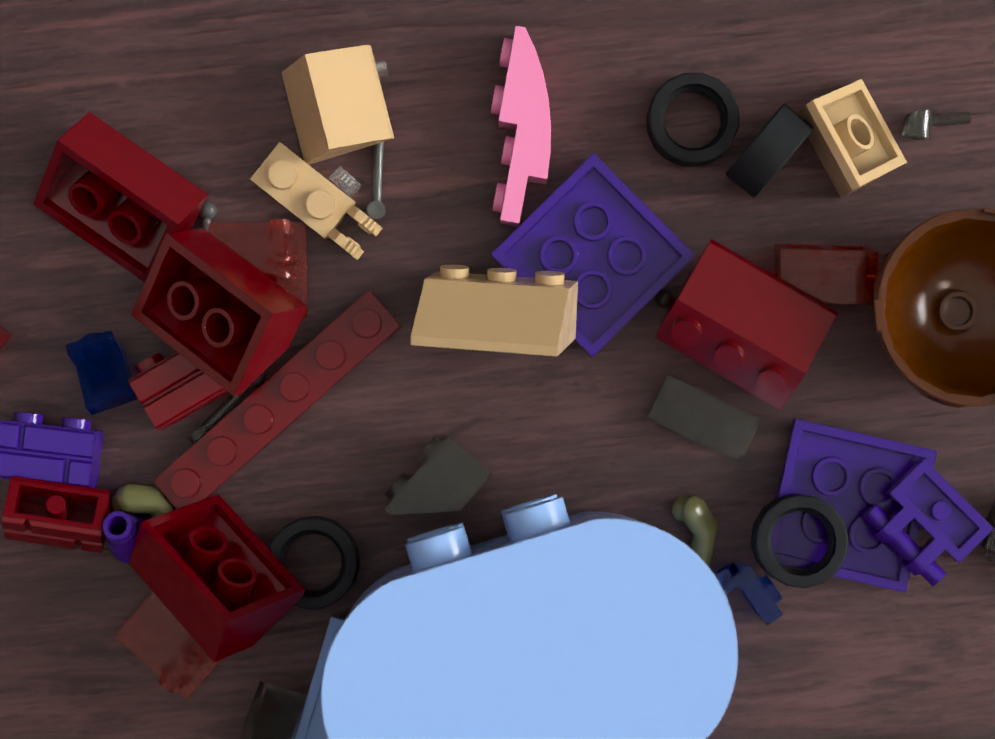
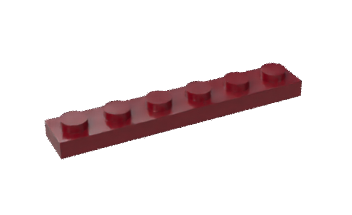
(278, 402)

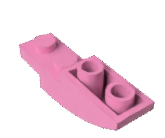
(524, 109)

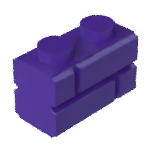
(50, 452)

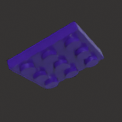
(605, 242)
(851, 475)

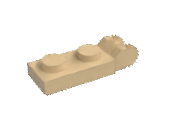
(311, 197)

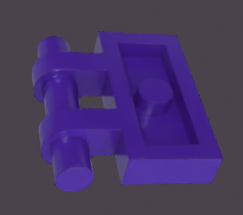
(938, 511)

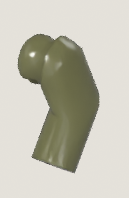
(141, 500)
(700, 523)

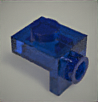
(102, 371)
(758, 592)

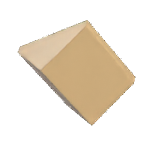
(336, 102)
(851, 137)

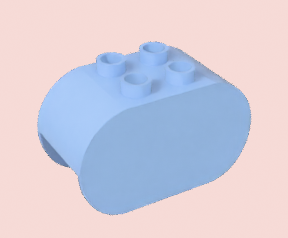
(536, 636)

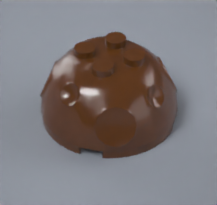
(940, 308)

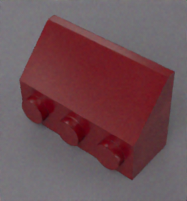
(116, 194)
(217, 309)
(746, 324)
(214, 575)

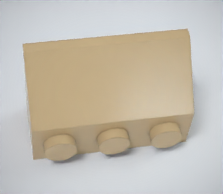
(496, 311)

